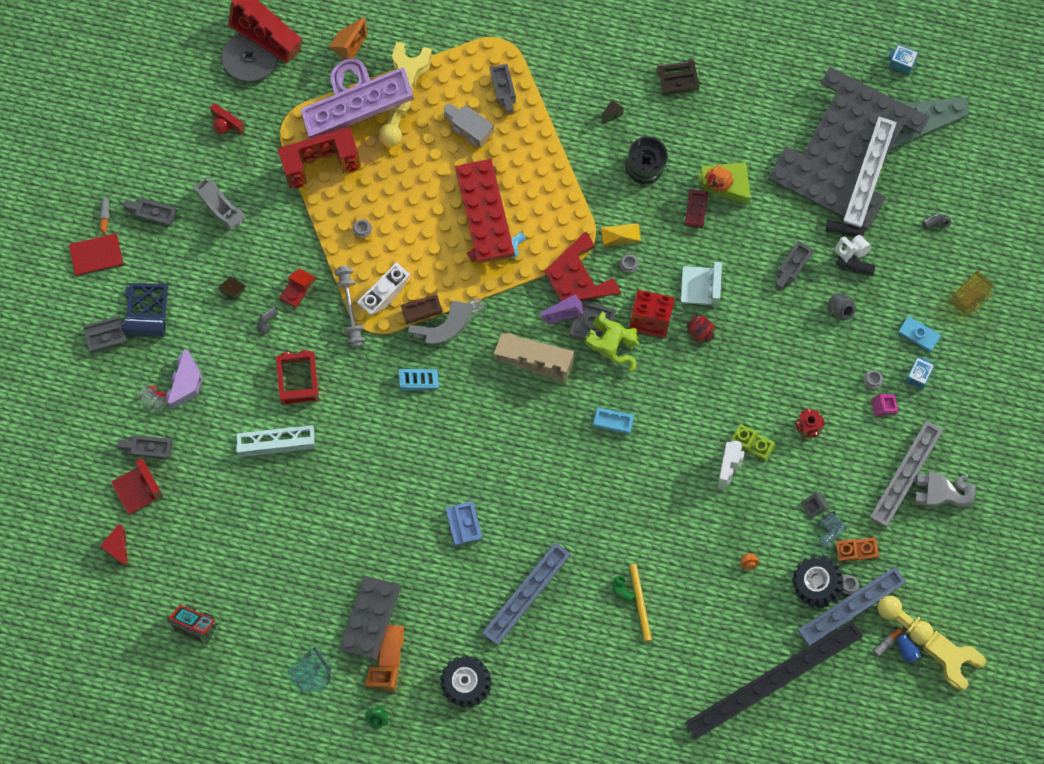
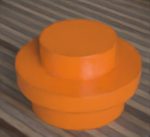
(749, 562)

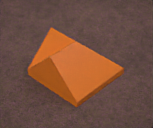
(350, 39)

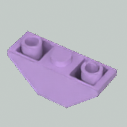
(185, 381)

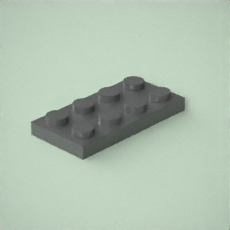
(370, 617)

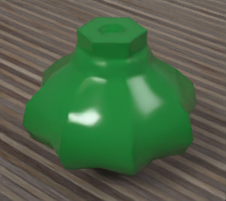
(376, 717)

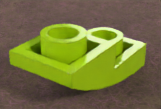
(753, 442)

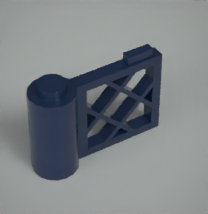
(145, 324)

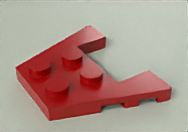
(570, 277)

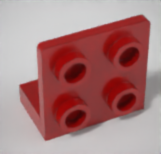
(651, 313)
(137, 488)

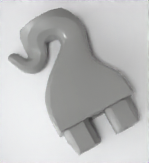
(941, 491)

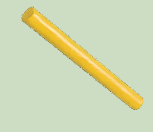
(640, 603)

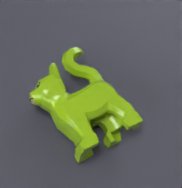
(610, 339)

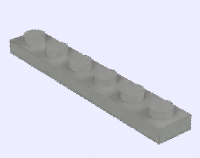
(906, 474)

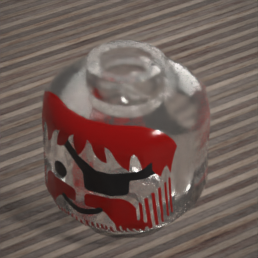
(152, 399)

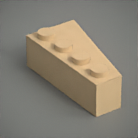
(535, 357)

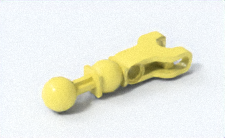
(415, 67)
(933, 643)

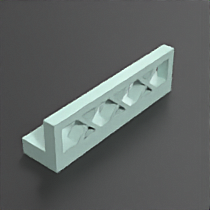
(276, 445)

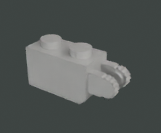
(469, 124)

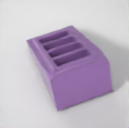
(563, 310)

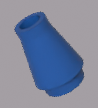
(908, 649)

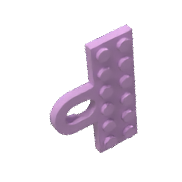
(356, 103)

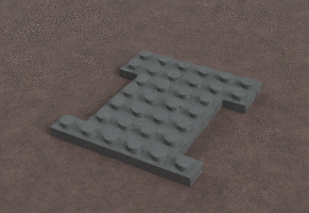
(838, 147)

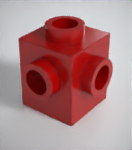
(807, 429)

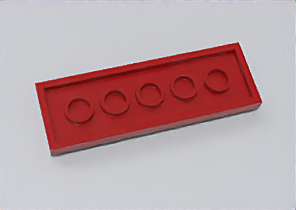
(484, 211)

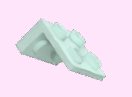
(701, 285)

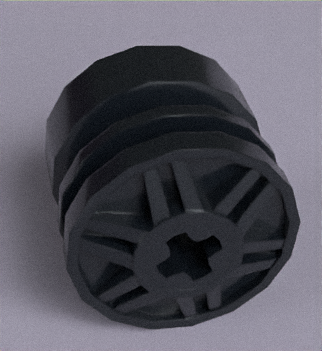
(644, 151)

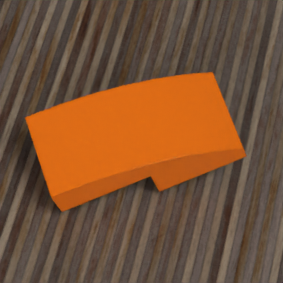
(857, 549)
(391, 647)

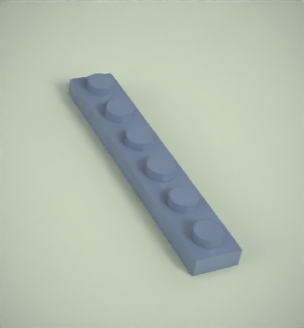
(526, 594)
(851, 606)

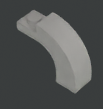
(218, 204)
(455, 324)

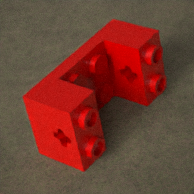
(320, 146)

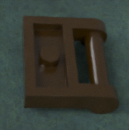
(680, 81)

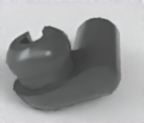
(937, 219)

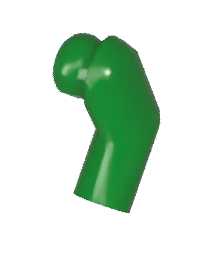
(620, 589)

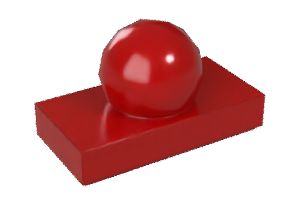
(225, 121)

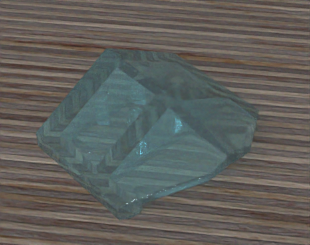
(311, 671)

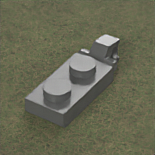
(503, 87)
(151, 211)
(793, 264)
(146, 446)

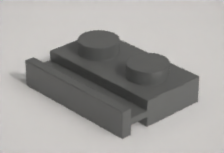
(104, 334)

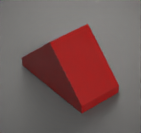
(116, 545)

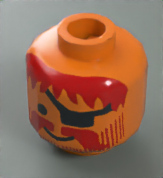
(719, 179)

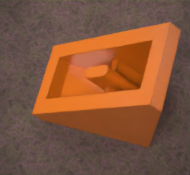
(383, 678)

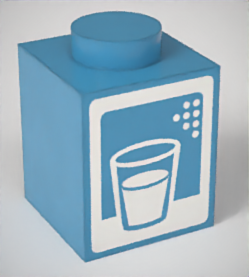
(902, 59)
(920, 373)

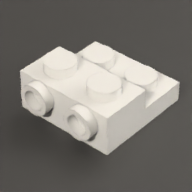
(731, 460)

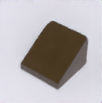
(612, 111)
(232, 288)

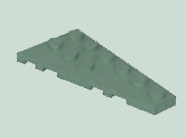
(940, 113)

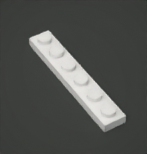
(869, 172)

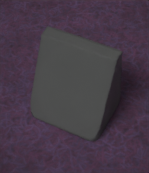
(815, 505)

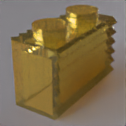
(972, 293)

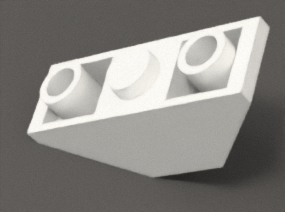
(384, 290)

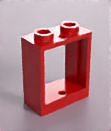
(297, 396)

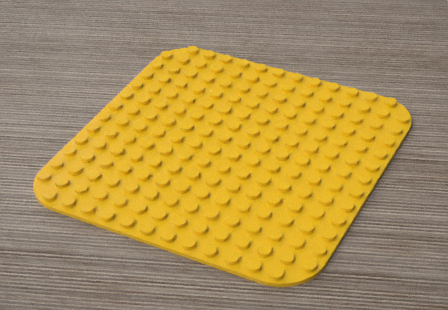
(415, 195)

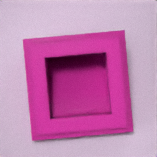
(884, 404)

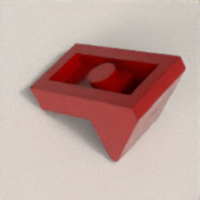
(297, 288)

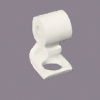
(857, 246)

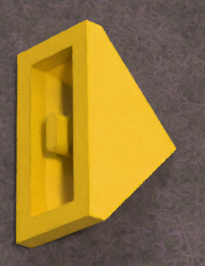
(620, 234)

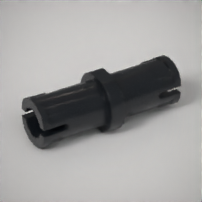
(844, 228)
(856, 266)

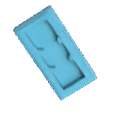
(919, 334)
(613, 421)

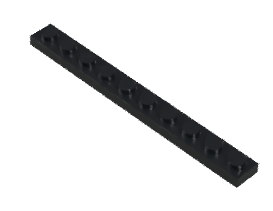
(773, 680)

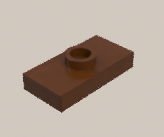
(421, 308)

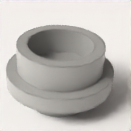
(362, 228)
(629, 263)
(873, 379)
(850, 585)

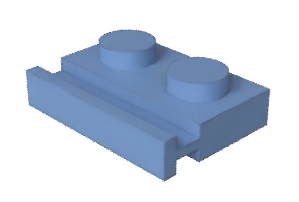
(464, 523)

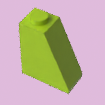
(739, 189)

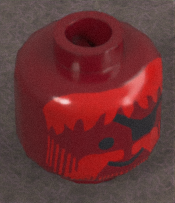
(701, 329)

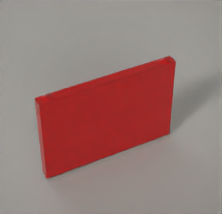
(96, 254)

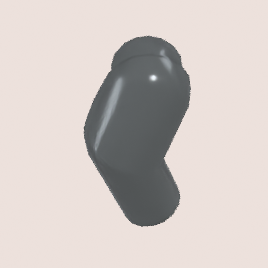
(263, 320)

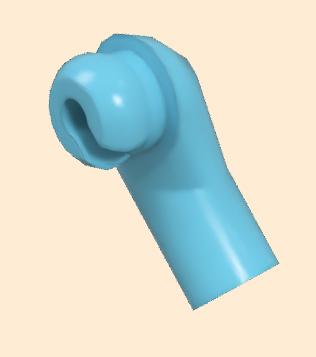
(516, 240)

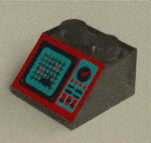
(192, 624)

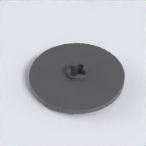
(245, 69)

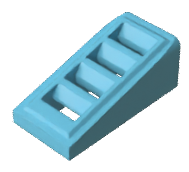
(418, 372)

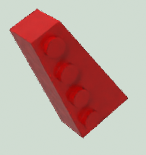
(264, 28)

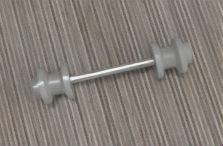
(345, 282)

